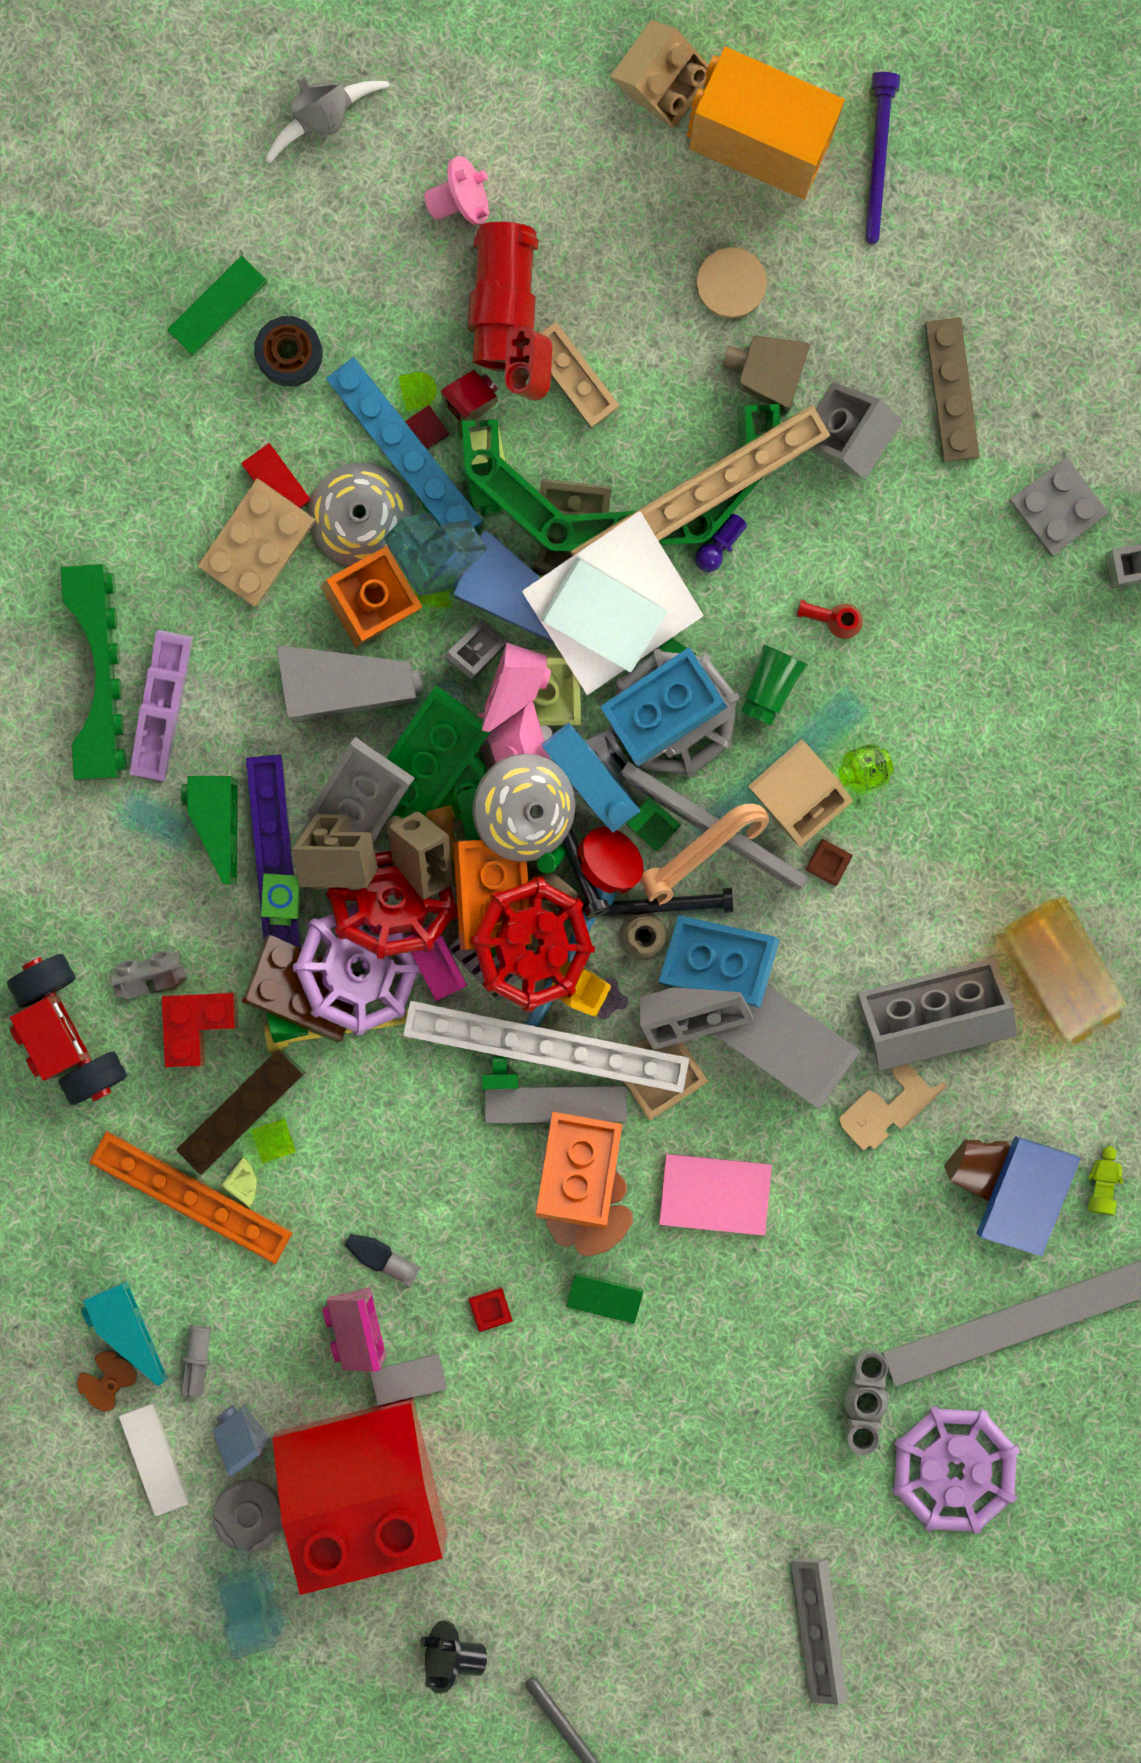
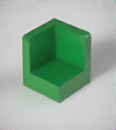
(653, 824)

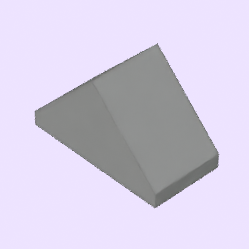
(476, 650)

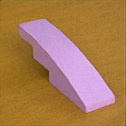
(161, 705)

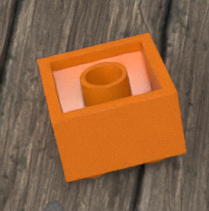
(370, 596)

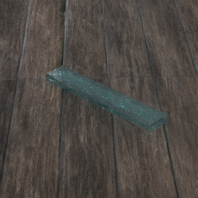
(818, 733)

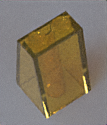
(1062, 969)

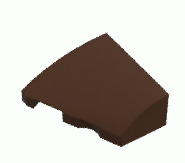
(977, 1166)

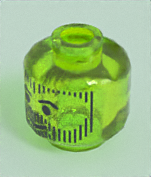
(866, 768)

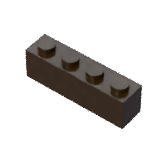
(240, 1111)

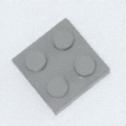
(1058, 506)

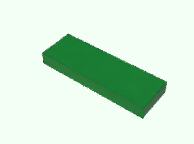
(217, 305)

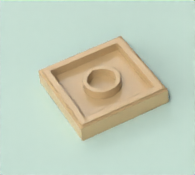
(657, 1100)

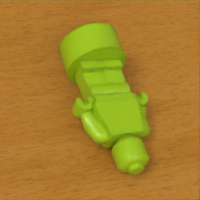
(1106, 1175)

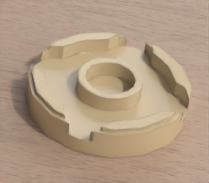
(731, 283)

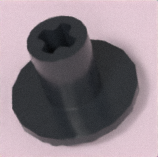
(449, 1657)

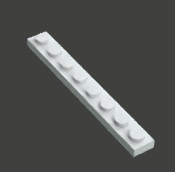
(546, 1046)

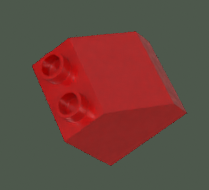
(357, 1496)

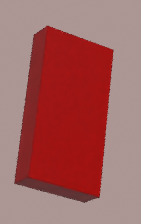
(271, 469)

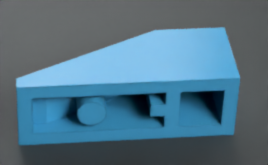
(591, 777)

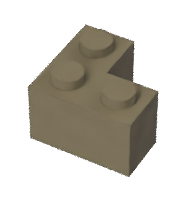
(334, 855)

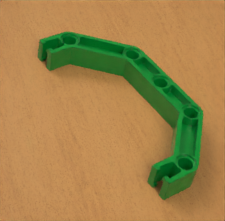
(535, 513)

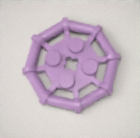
(344, 985)
(976, 1472)

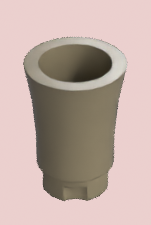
(633, 946)

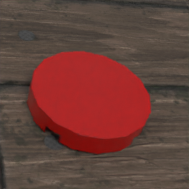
(610, 860)

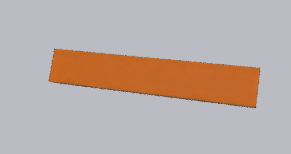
(191, 1197)

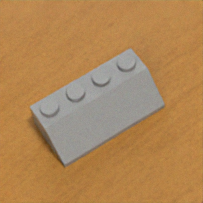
(937, 1014)

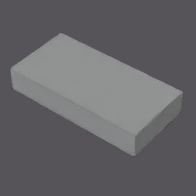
(408, 1379)

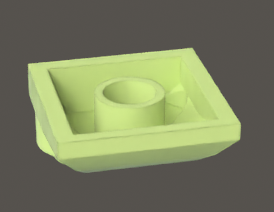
(562, 697)

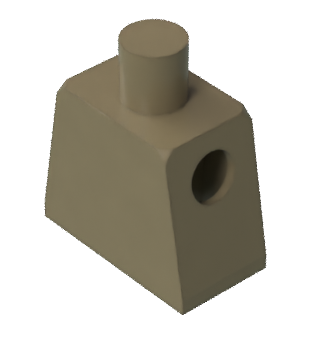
(769, 369)
(421, 853)

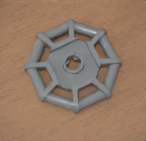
(721, 740)

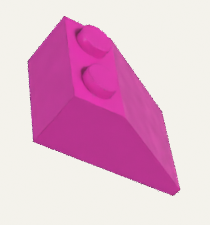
(355, 1330)

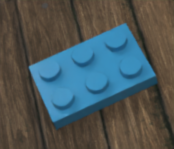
(663, 706)
(719, 959)

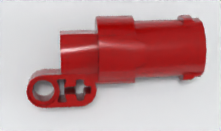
(504, 309)

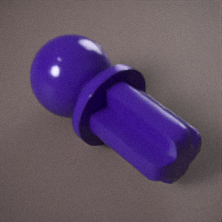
(710, 556)

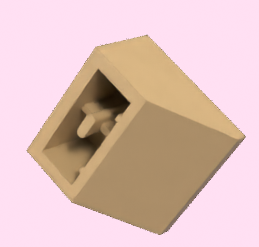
(661, 72)
(800, 793)

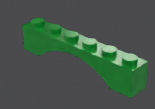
(97, 745)

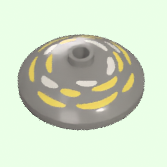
(339, 493)
(505, 802)

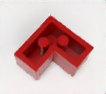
(187, 1018)

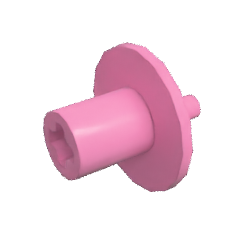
(461, 193)

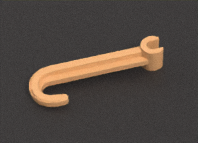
(659, 881)

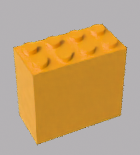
(763, 122)

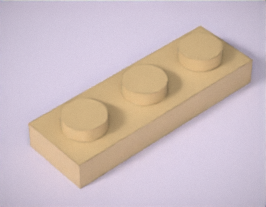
(578, 379)

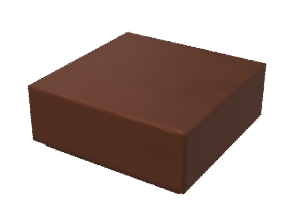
(829, 862)

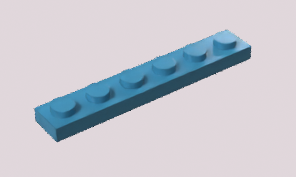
(401, 445)

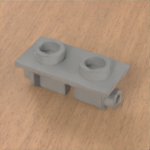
(131, 976)

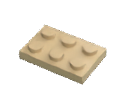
(257, 542)

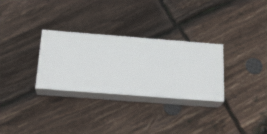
(154, 1459)

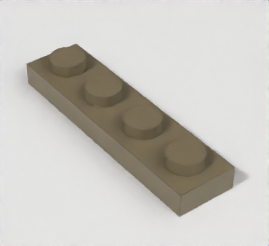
(952, 389)

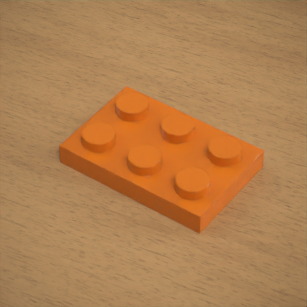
(477, 877)
(578, 1170)

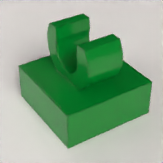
(500, 1078)

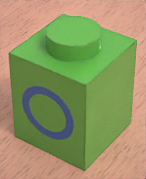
(281, 898)

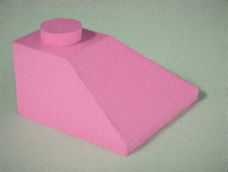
(514, 684)
(514, 736)

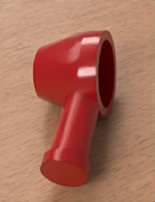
(833, 618)

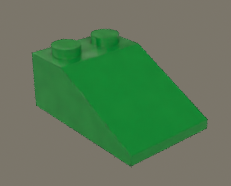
(214, 812)

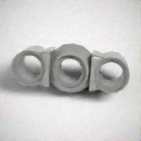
(867, 1418)

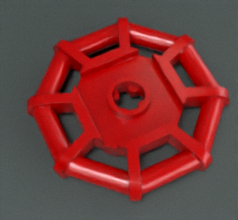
(391, 919)
(551, 949)

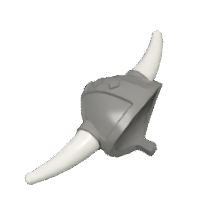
(321, 109)

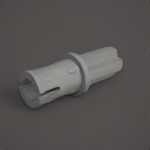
(195, 1360)

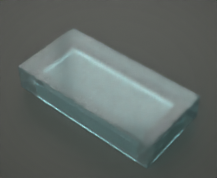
(157, 820)

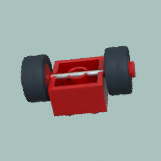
(52, 1037)

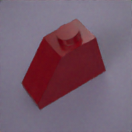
(470, 396)

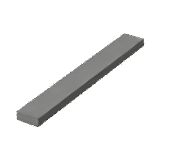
(1014, 1324)

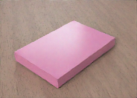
(715, 1194)

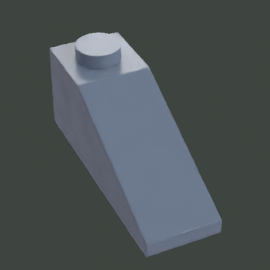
(239, 1438)

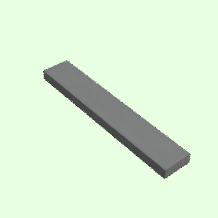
(704, 820)

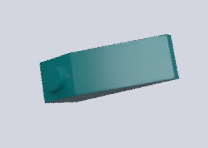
(123, 1328)

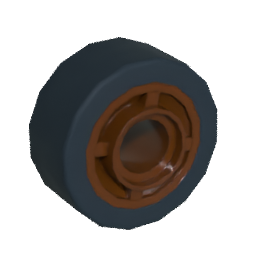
(288, 331)

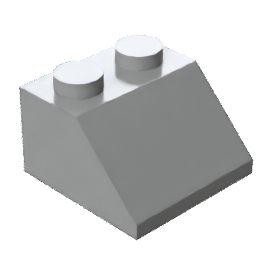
(857, 427)

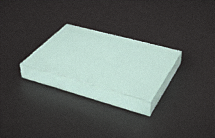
(603, 615)

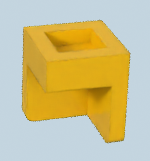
(589, 994)

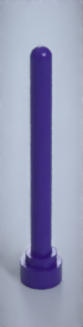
(884, 86)

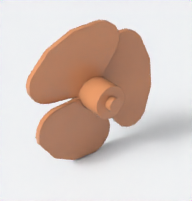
(592, 1240)

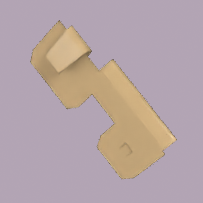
(876, 1115)

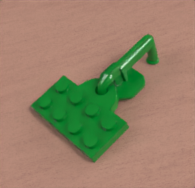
(442, 758)

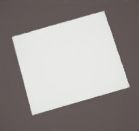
(640, 563)

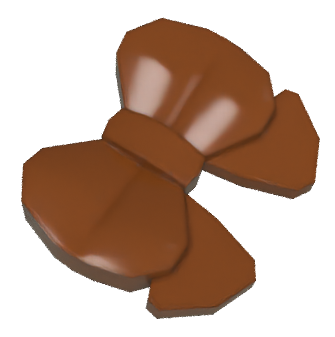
(117, 1373)

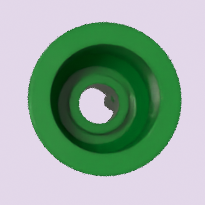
(771, 684)

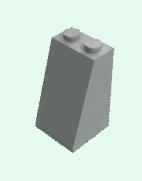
(340, 684)
(792, 1047)

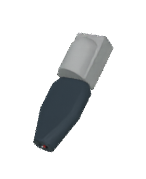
(381, 1258)

